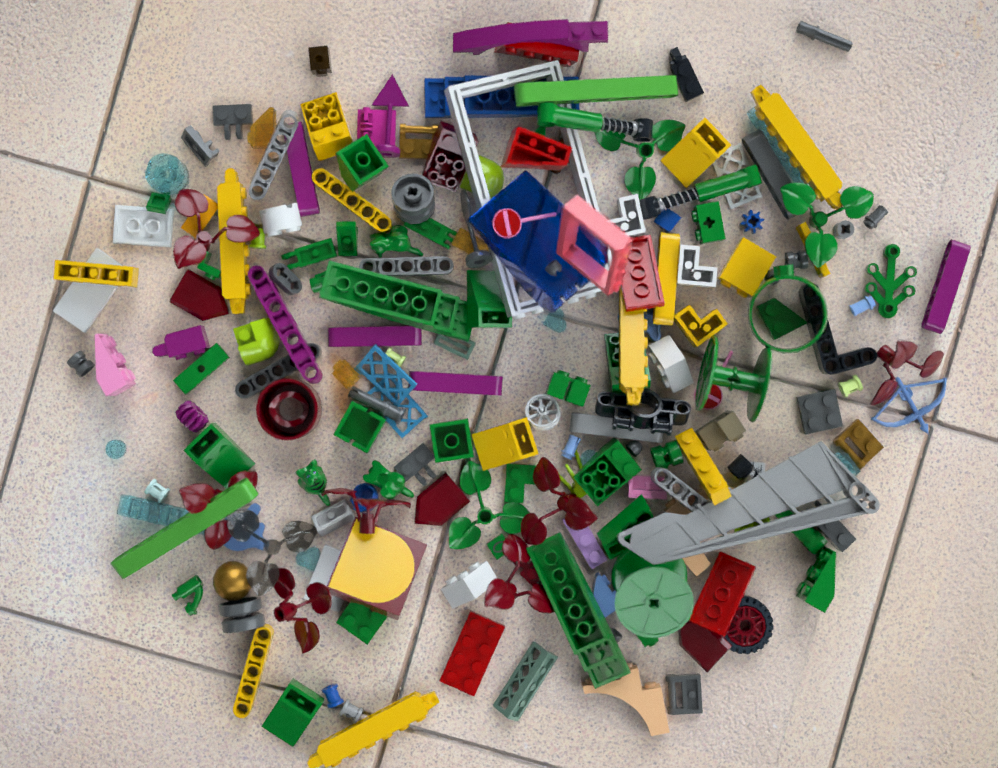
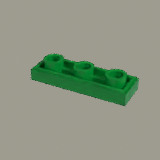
(193, 376)

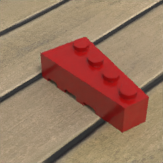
(541, 51)

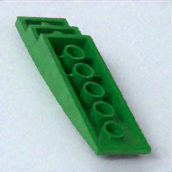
(396, 300)
(578, 611)

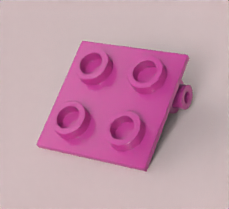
(374, 125)

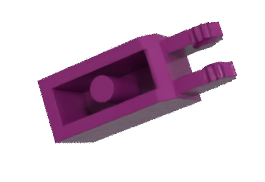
(182, 343)

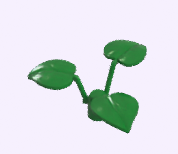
(642, 179)
(821, 246)
(464, 532)

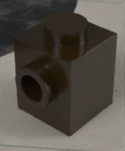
(320, 60)

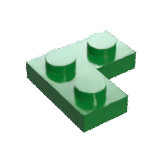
(516, 477)

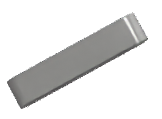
(273, 146)
(416, 265)
(603, 426)
(684, 492)

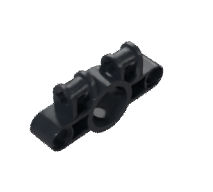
(665, 414)

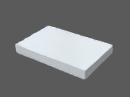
(141, 227)
(324, 570)

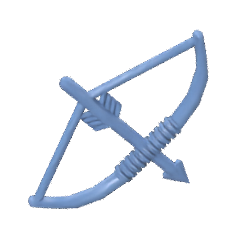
(907, 395)

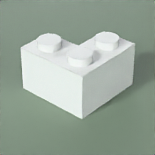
(631, 217)
(690, 273)
(670, 364)
(468, 584)

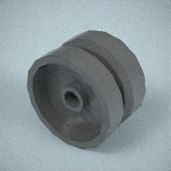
(413, 198)
(241, 615)

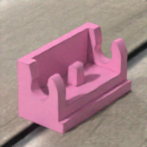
(645, 486)

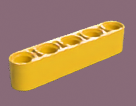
(345, 194)
(667, 267)
(250, 679)

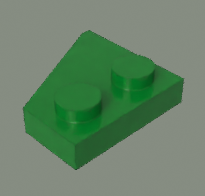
(779, 318)

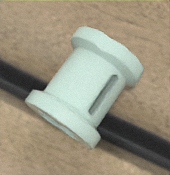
(157, 491)

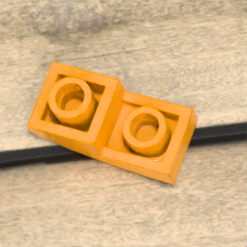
(190, 223)

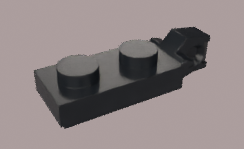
(686, 77)

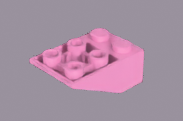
(110, 367)

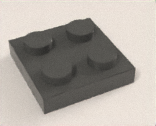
(819, 411)

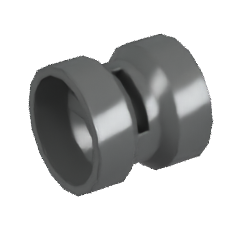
(798, 259)
(80, 364)

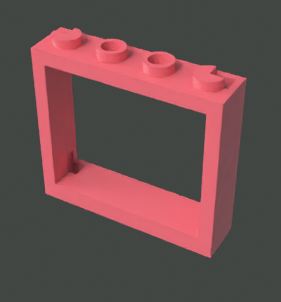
(580, 212)

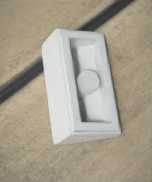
(333, 518)

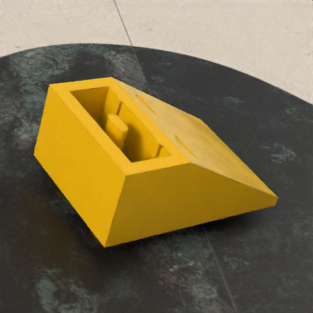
(326, 125)
(695, 152)
(505, 444)

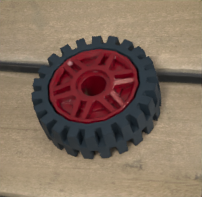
(758, 628)

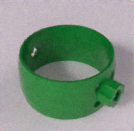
(787, 272)

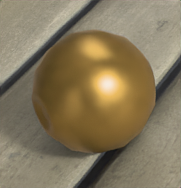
(231, 581)

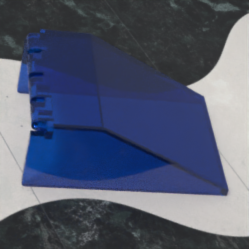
(536, 242)

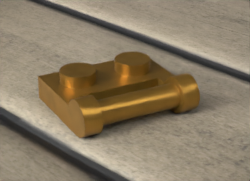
(415, 147)
(862, 439)

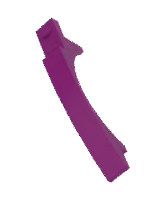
(550, 31)

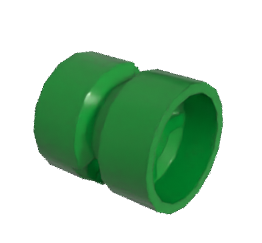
(673, 453)

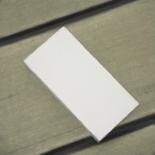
(85, 301)

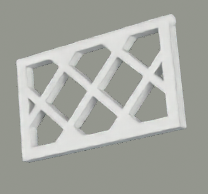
(744, 162)

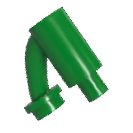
(187, 588)

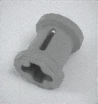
(848, 231)
(351, 711)

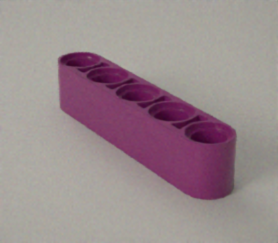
(302, 173)
(945, 286)
(374, 335)
(457, 383)

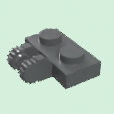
(232, 115)
(415, 462)

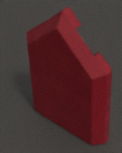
(199, 297)
(439, 502)
(702, 645)

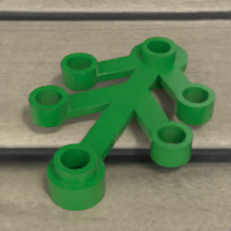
(889, 284)

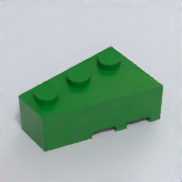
(631, 516)

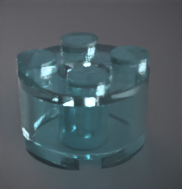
(156, 173)

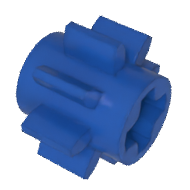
(756, 217)

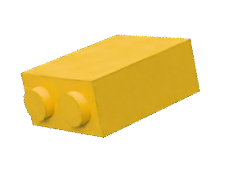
(746, 268)

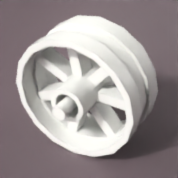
(542, 412)

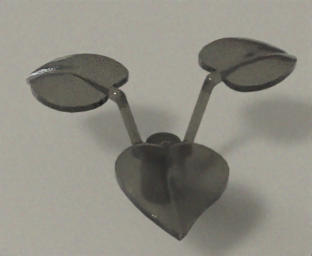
(262, 575)

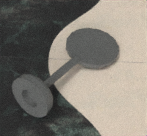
(479, 257)

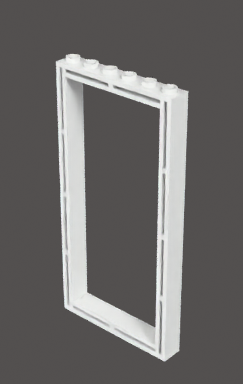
(454, 96)

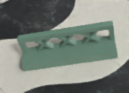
(537, 673)

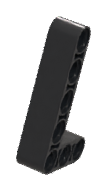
(826, 337)

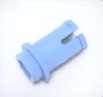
(863, 305)
(570, 447)

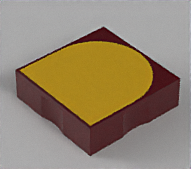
(376, 569)

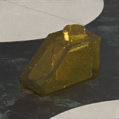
(262, 129)
(464, 244)
(346, 373)

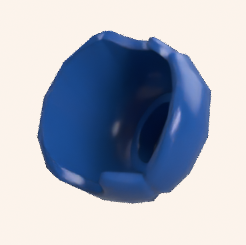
(366, 491)

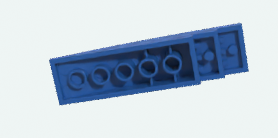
(487, 105)

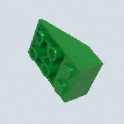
(485, 301)
(612, 355)
(218, 454)
(606, 471)
(820, 581)
(293, 712)

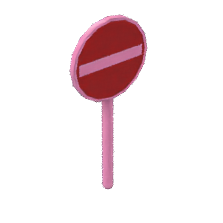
(508, 222)
(715, 395)

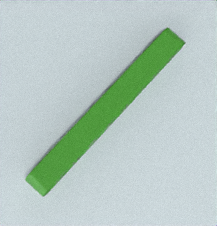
(596, 90)
(184, 528)

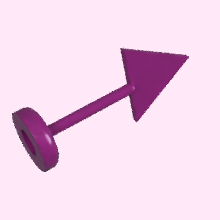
(390, 96)

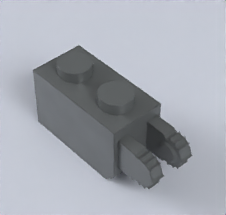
(836, 533)

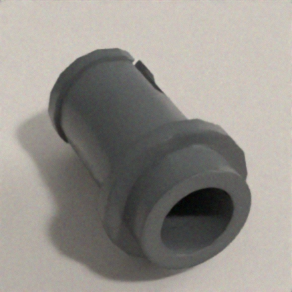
(875, 217)

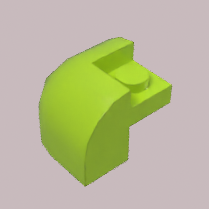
(493, 177)
(257, 341)

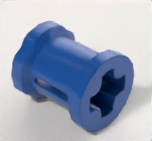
(332, 695)

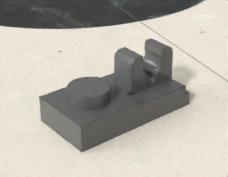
(195, 142)

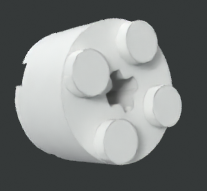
(280, 218)

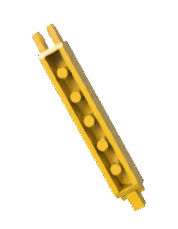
(798, 146)
(233, 255)
(632, 352)
(373, 728)

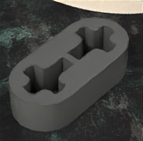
(285, 278)

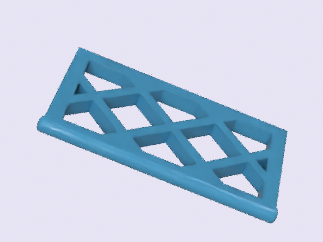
(400, 374)
(412, 404)

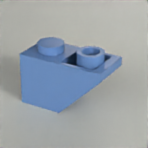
(603, 594)

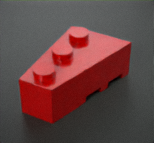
(534, 151)

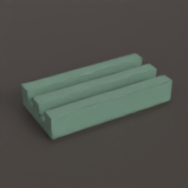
(439, 336)

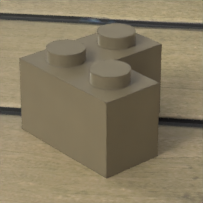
(721, 429)

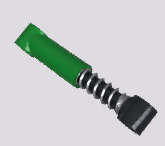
(551, 115)
(702, 191)
(809, 537)

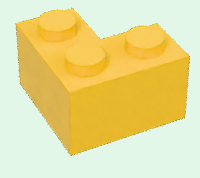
(698, 329)

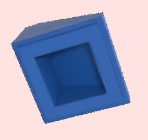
(667, 220)

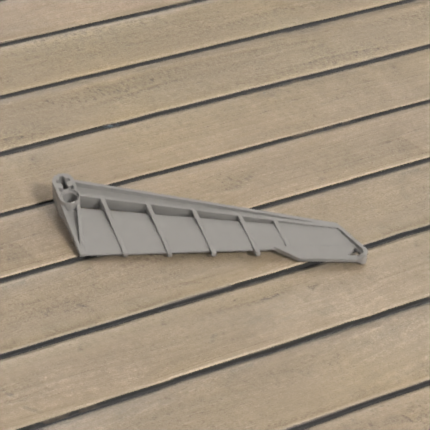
(790, 484)

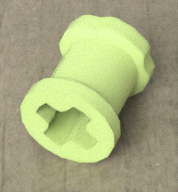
(398, 359)
(850, 386)

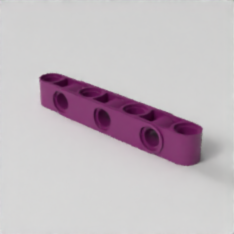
(285, 324)

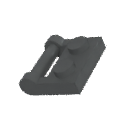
(690, 692)

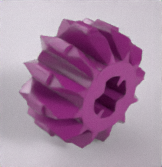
(191, 416)

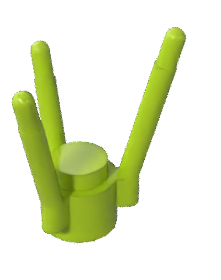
(576, 489)

